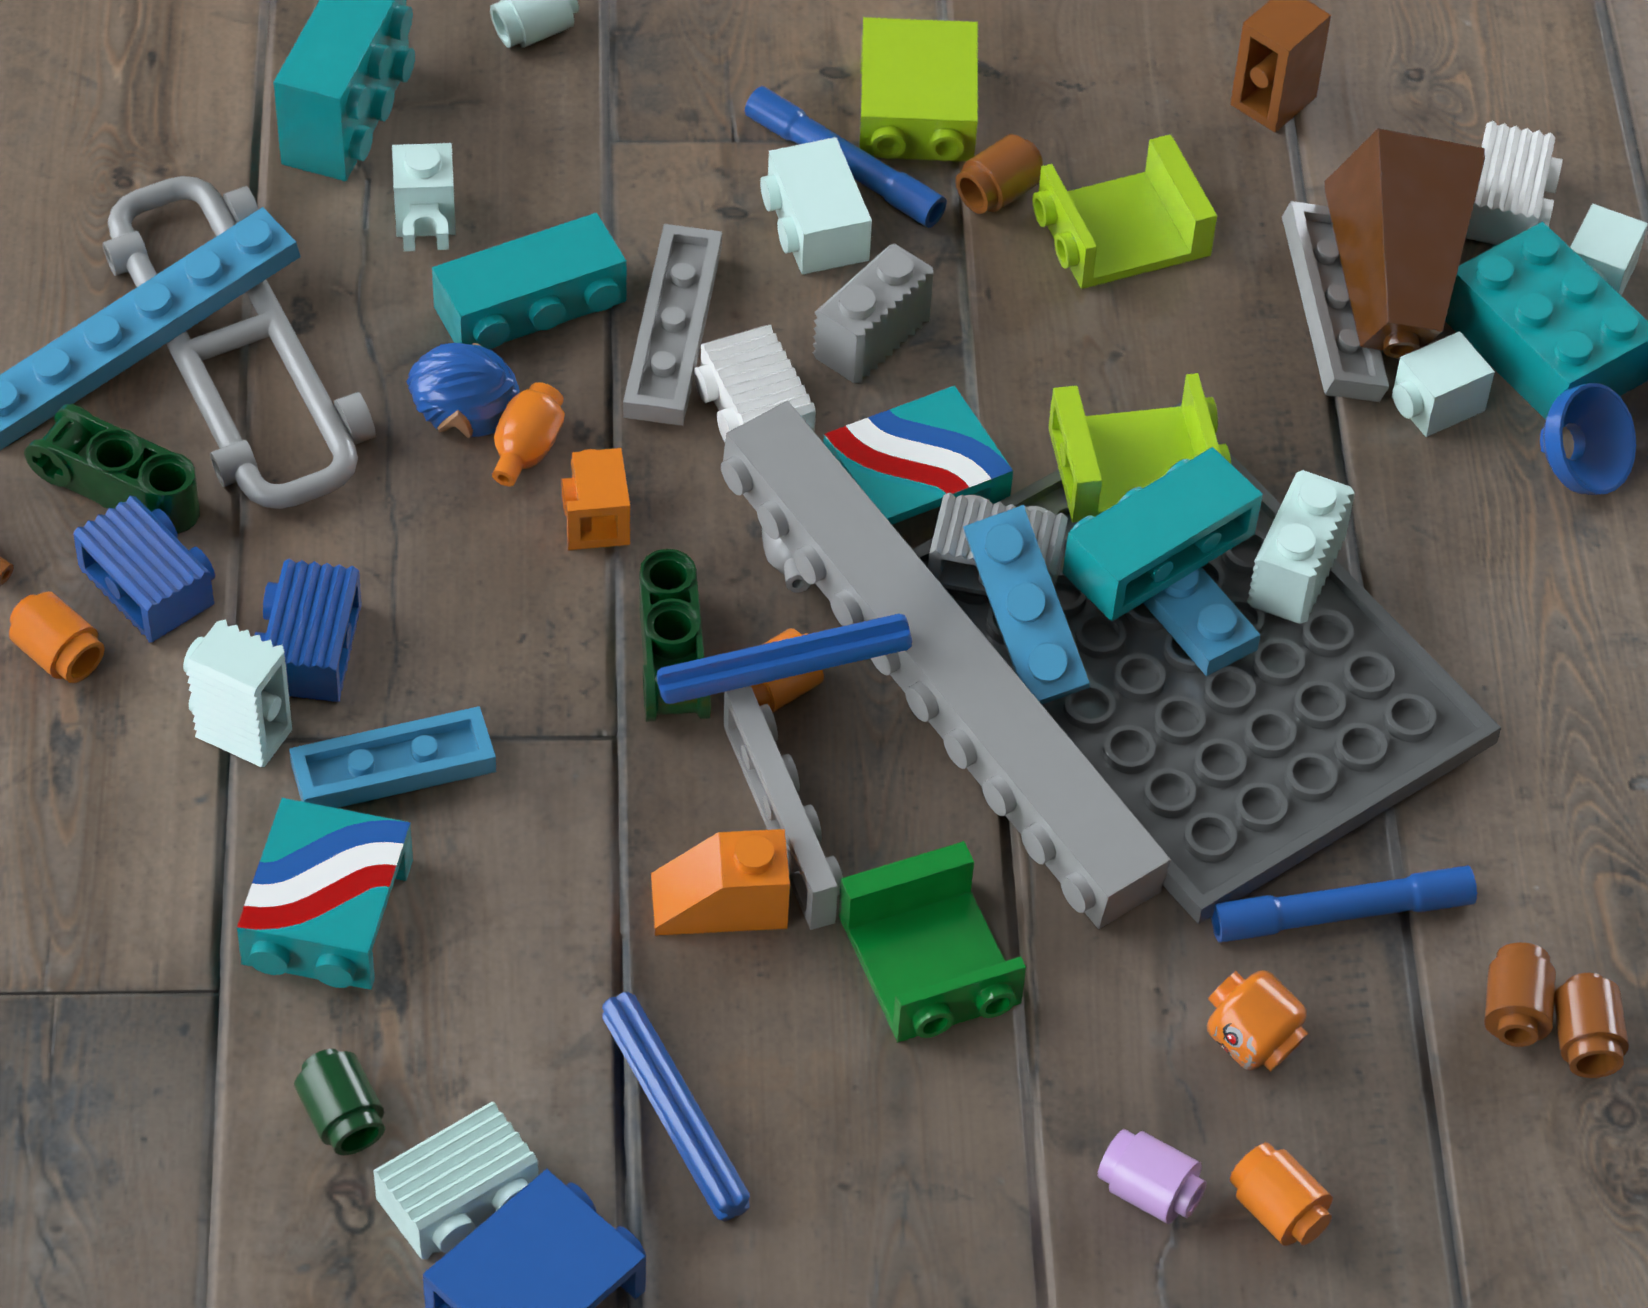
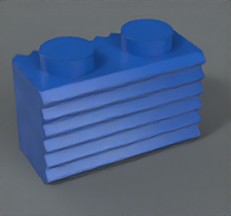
(145, 567)
(315, 621)

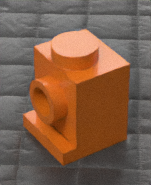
(596, 500)

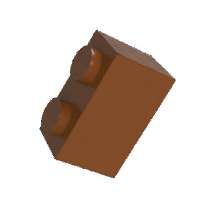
(1280, 61)

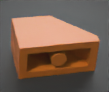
(724, 885)

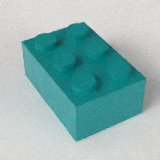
(341, 83)
(1547, 319)

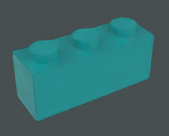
(530, 283)
(1161, 533)

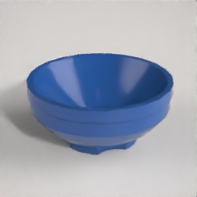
(1601, 437)

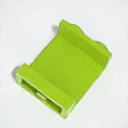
(919, 89)
(1129, 221)
(1126, 450)

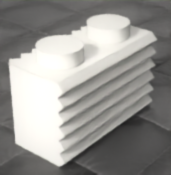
(1513, 183)
(749, 377)

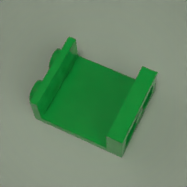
(928, 943)

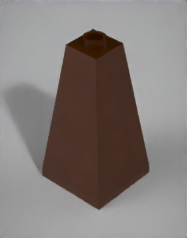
(1401, 233)

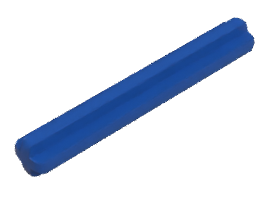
(784, 658)
(676, 1106)

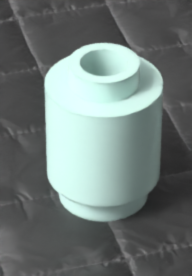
(531, 19)

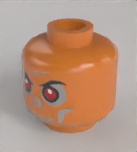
(1256, 1020)

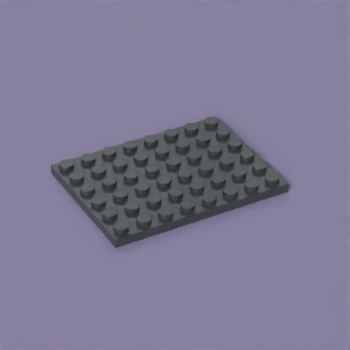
(1269, 752)

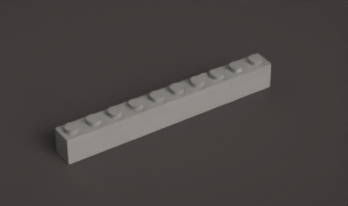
(950, 671)

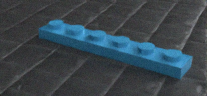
(141, 322)

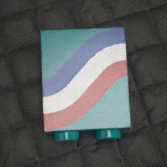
(920, 453)
(322, 893)

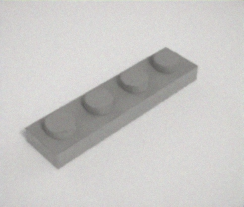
(672, 325)
(1342, 363)
(775, 788)

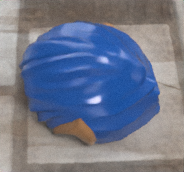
(462, 388)

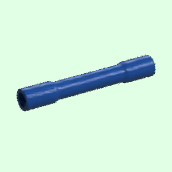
(895, 187)
(1273, 914)

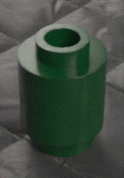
(340, 1101)

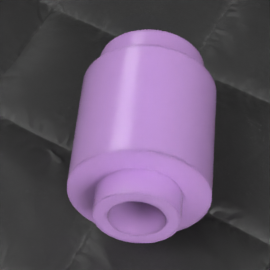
(1152, 1175)

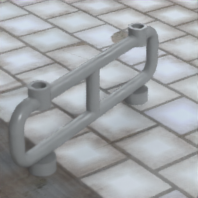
(341, 423)

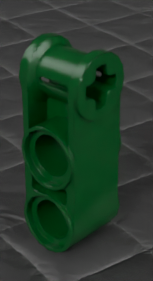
(113, 464)
(669, 627)

